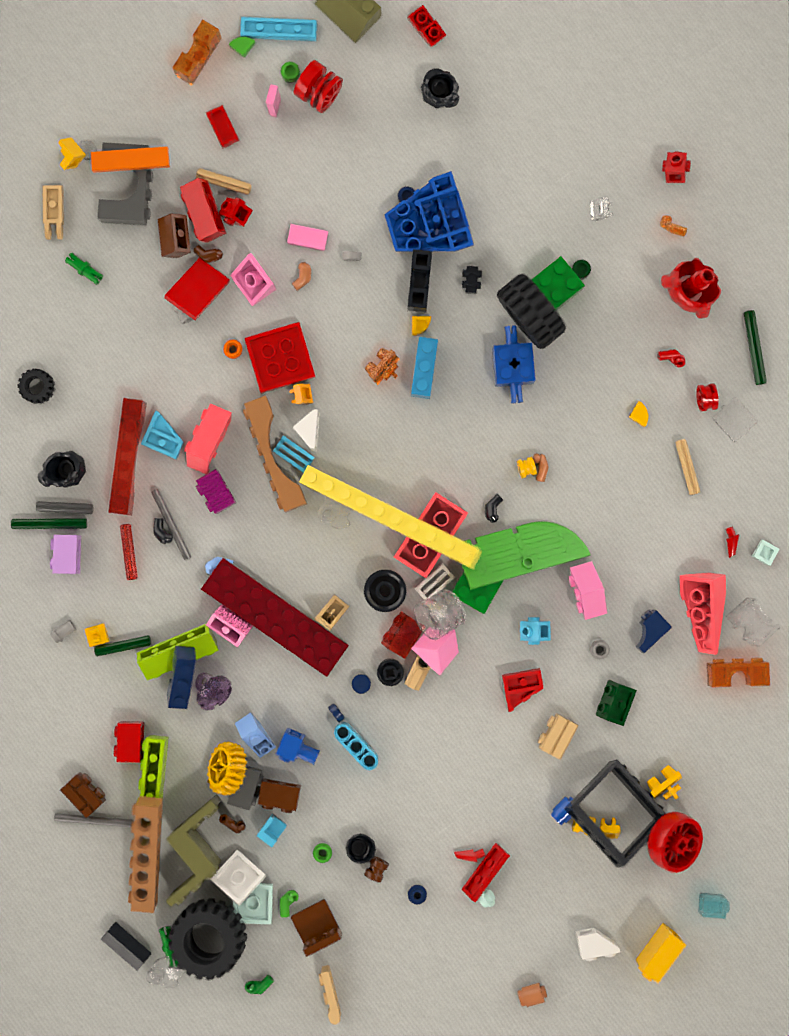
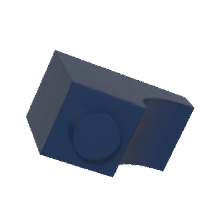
(653, 628)

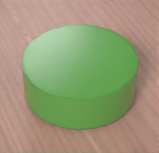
(290, 72)

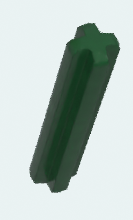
(122, 645)

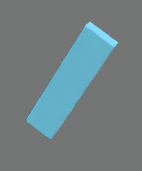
(279, 29)

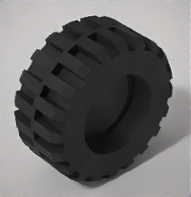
(531, 311)
(191, 956)

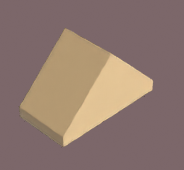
(331, 612)

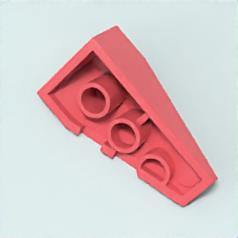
(705, 604)

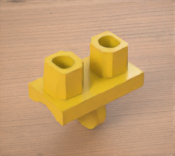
(658, 788)

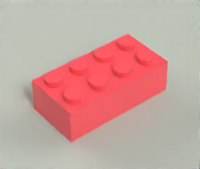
(441, 515)

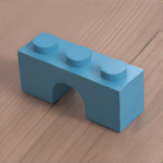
(424, 368)

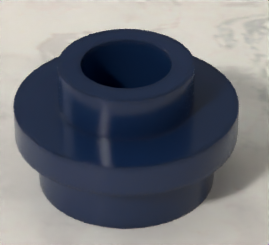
(417, 888)

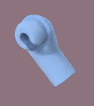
(211, 565)

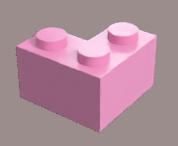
(588, 590)

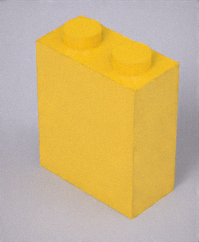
(660, 953)

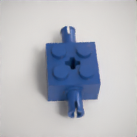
(522, 355)

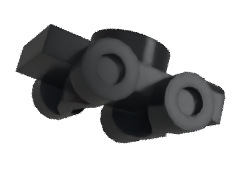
(472, 275)

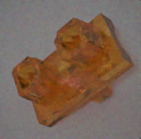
(385, 367)

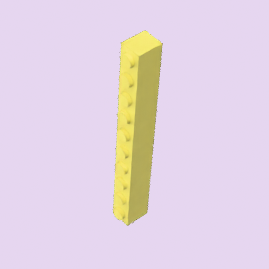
(391, 517)

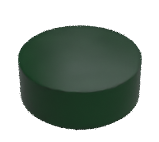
(581, 268)

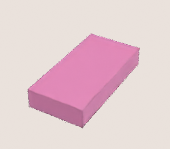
(273, 100)
(307, 237)

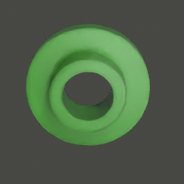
(319, 858)

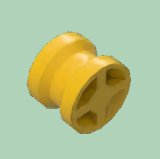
(526, 467)

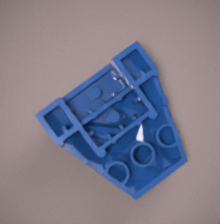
(431, 219)

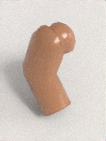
(540, 459)

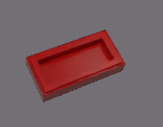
(222, 126)

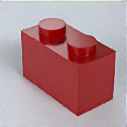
(129, 741)

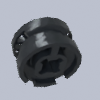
(390, 672)

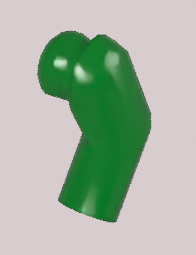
(259, 987)

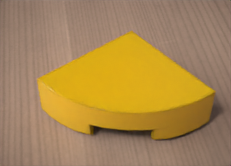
(420, 324)
(639, 414)

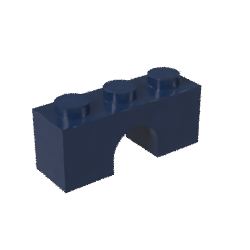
(182, 677)

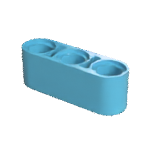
(359, 755)

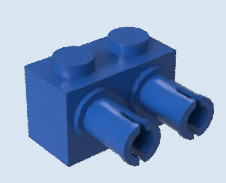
(294, 747)

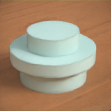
(487, 898)

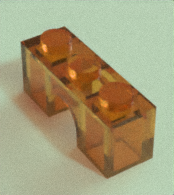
(204, 43)
(755, 671)

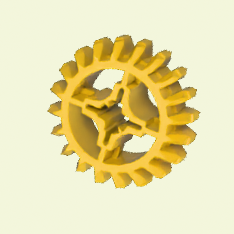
(227, 768)

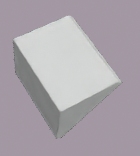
(308, 429)

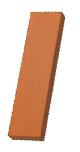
(130, 159)

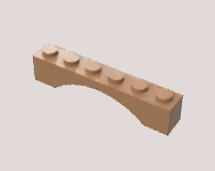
(261, 417)

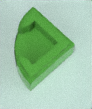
(242, 45)

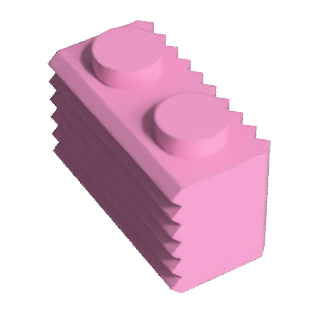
(229, 625)

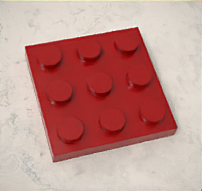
(280, 357)

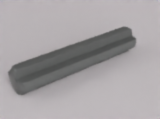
(61, 507)

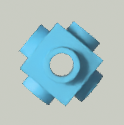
(535, 631)

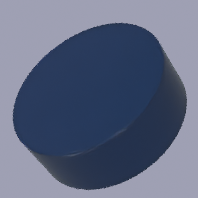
(404, 193)
(361, 683)
(336, 712)

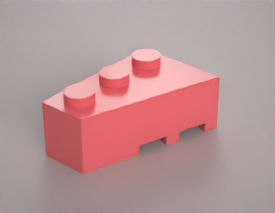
(207, 438)

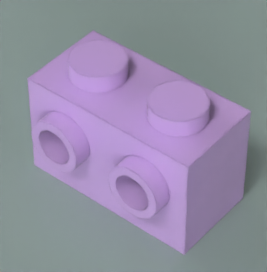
(66, 554)

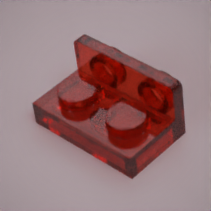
(402, 635)

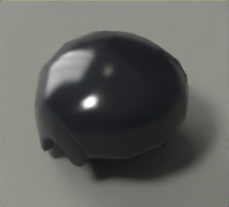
(360, 848)

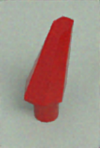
(732, 541)
(470, 855)

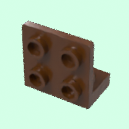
(316, 927)

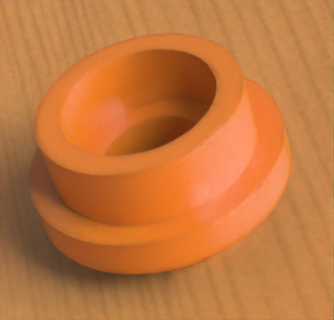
(228, 345)

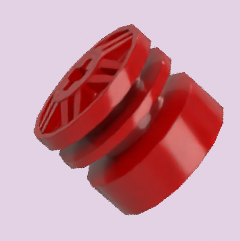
(318, 86)

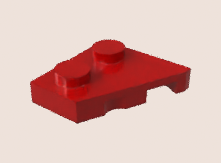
(521, 686)

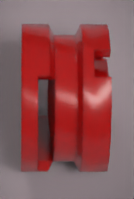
(707, 397)

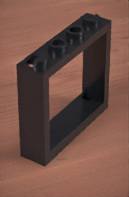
(593, 831)

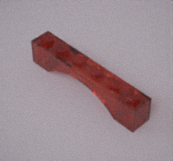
(125, 462)

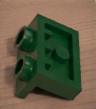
(616, 702)

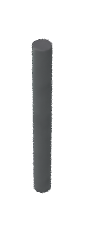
(171, 525)
(93, 820)

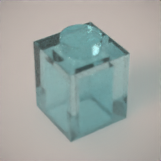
(713, 905)

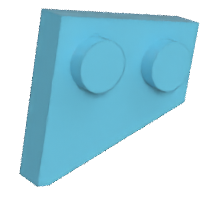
(162, 437)

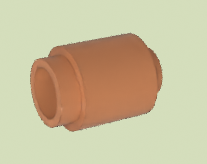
(532, 995)

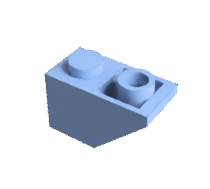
(254, 735)

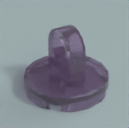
(213, 691)

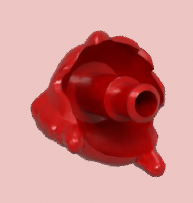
(693, 287)

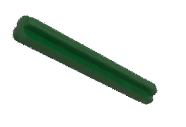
(755, 347)
(60, 523)

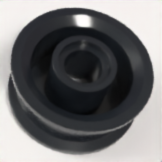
(385, 603)

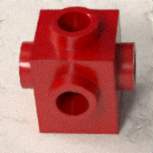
(676, 167)
(235, 211)

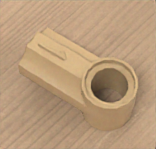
(417, 675)

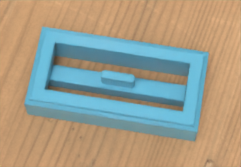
(280, 445)

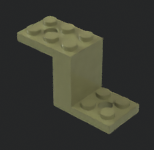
(194, 852)

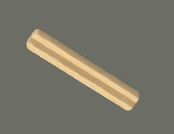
(224, 181)
(687, 466)

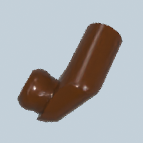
(208, 255)
(230, 823)

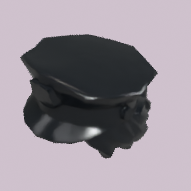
(440, 89)
(62, 470)

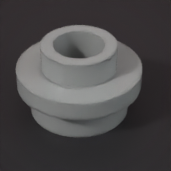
(604, 653)

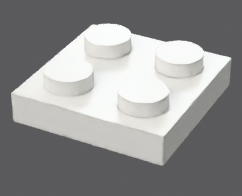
(238, 877)

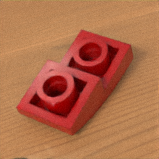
(426, 26)

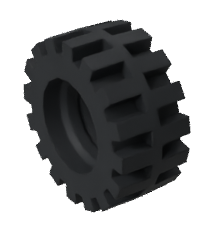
(25, 381)

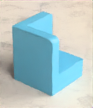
(271, 830)

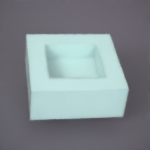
(765, 552)

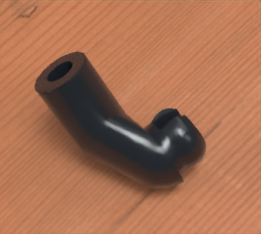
(491, 510)
(159, 533)

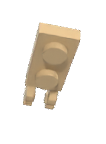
(53, 210)
(330, 995)

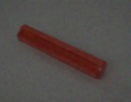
(128, 552)

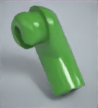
(286, 900)

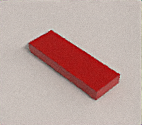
(485, 872)

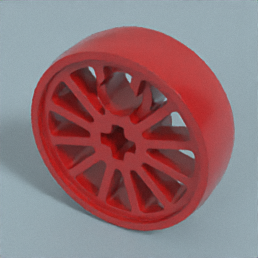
(673, 835)

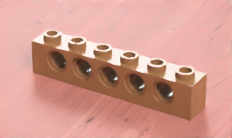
(151, 809)

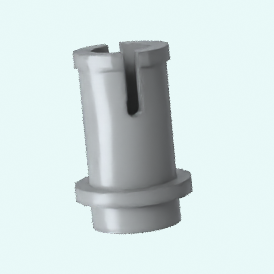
(63, 631)

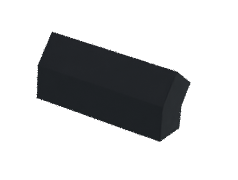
(126, 946)

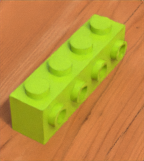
(158, 658)
(153, 766)

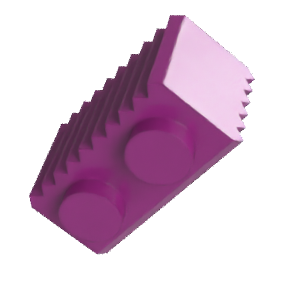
(215, 491)

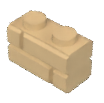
(557, 736)

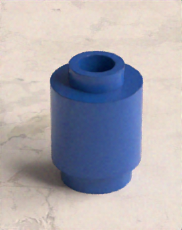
(559, 812)

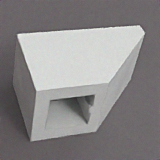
(595, 944)

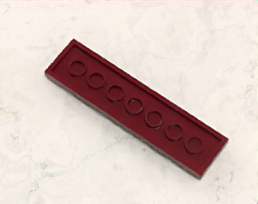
(274, 617)

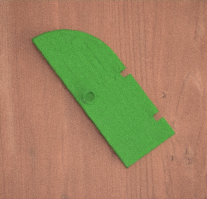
(529, 550)

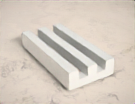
(422, 593)

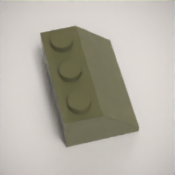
(351, 16)

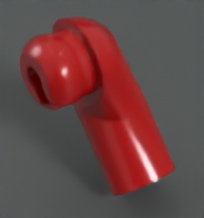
(673, 356)

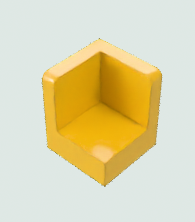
(72, 153)

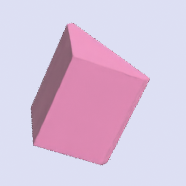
(252, 280)
(437, 652)

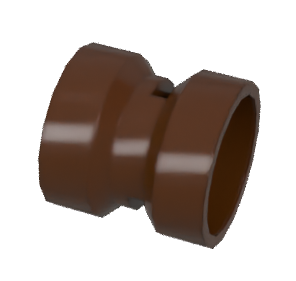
(376, 869)

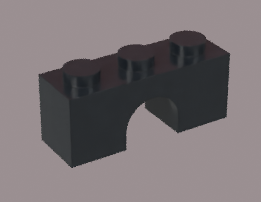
(419, 280)

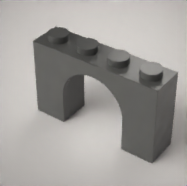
(135, 208)

